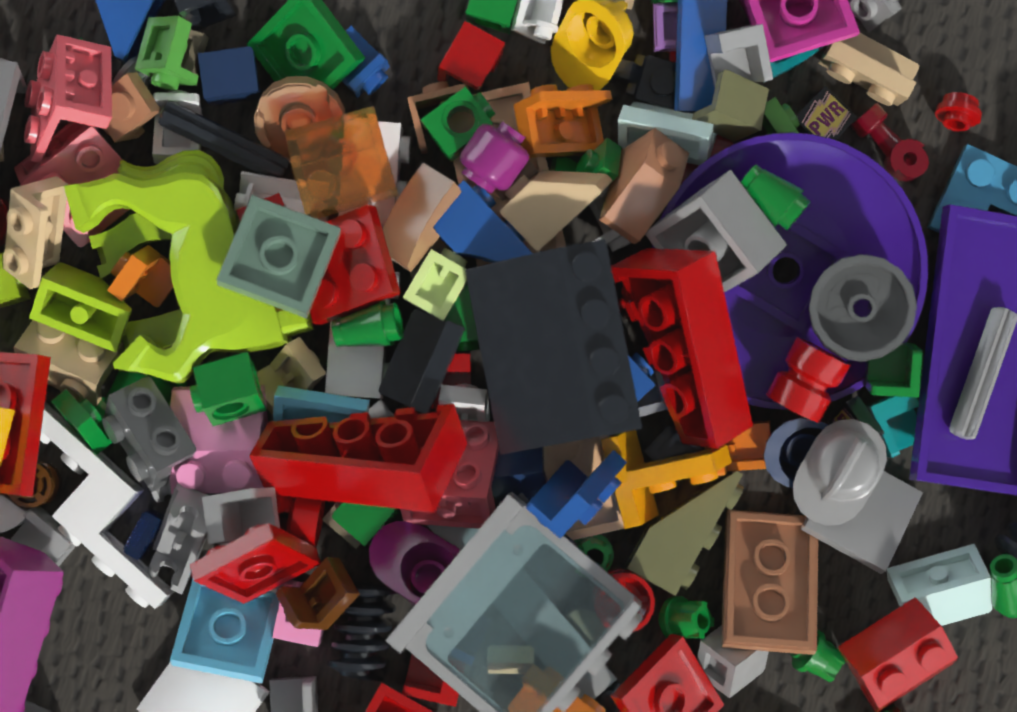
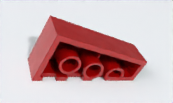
(689, 340)
(363, 460)

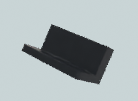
(421, 361)

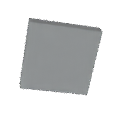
(878, 526)

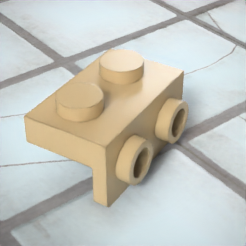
(873, 67)
(34, 229)
(74, 362)

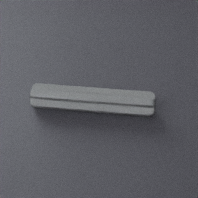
(983, 373)

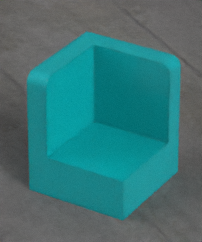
(897, 420)

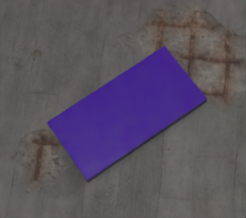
(970, 278)

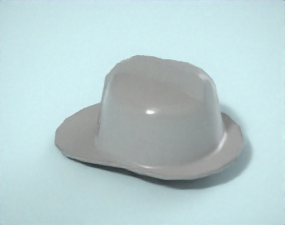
(839, 472)

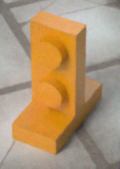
(644, 478)

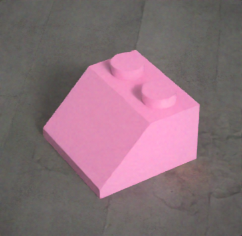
(221, 450)

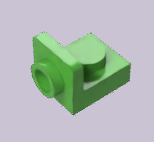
(163, 52)

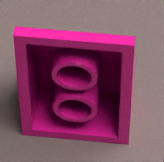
(800, 24)

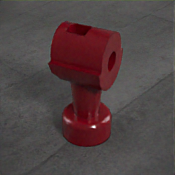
(903, 158)

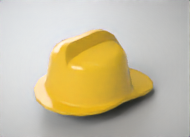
(591, 42)

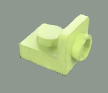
(438, 283)

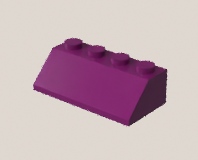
(27, 598)

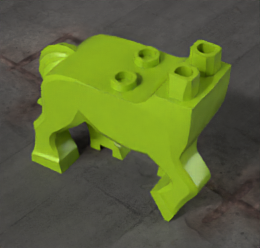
(186, 205)

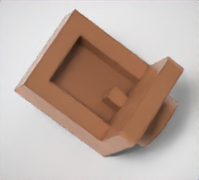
(130, 108)

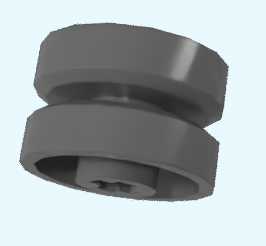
(889, 299)

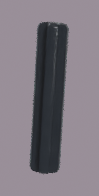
(222, 140)

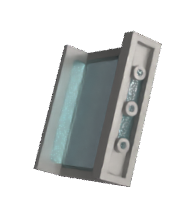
(518, 616)

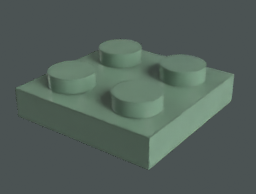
(278, 256)

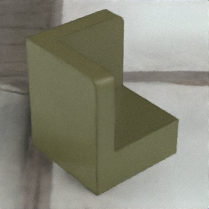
(736, 107)

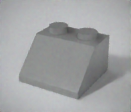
(723, 221)

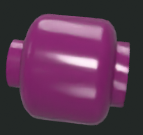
(494, 157)

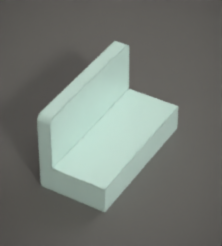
(690, 134)
(947, 584)

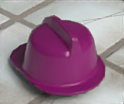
(409, 558)

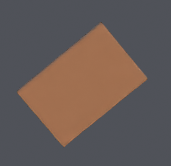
(769, 583)

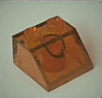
(341, 163)

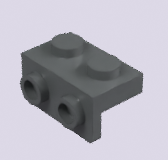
(147, 432)

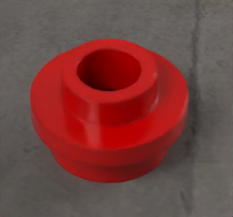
(958, 111)

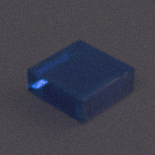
(144, 534)

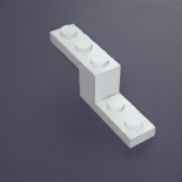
(96, 507)

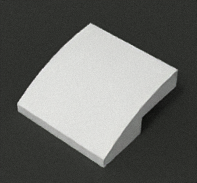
(200, 691)

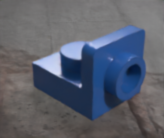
(370, 72)

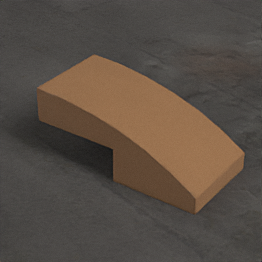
(412, 218)

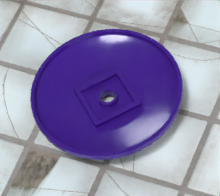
(851, 213)

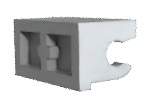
(180, 536)

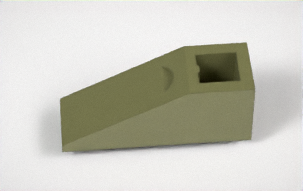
(674, 540)

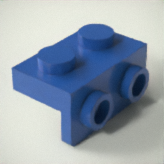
(573, 495)

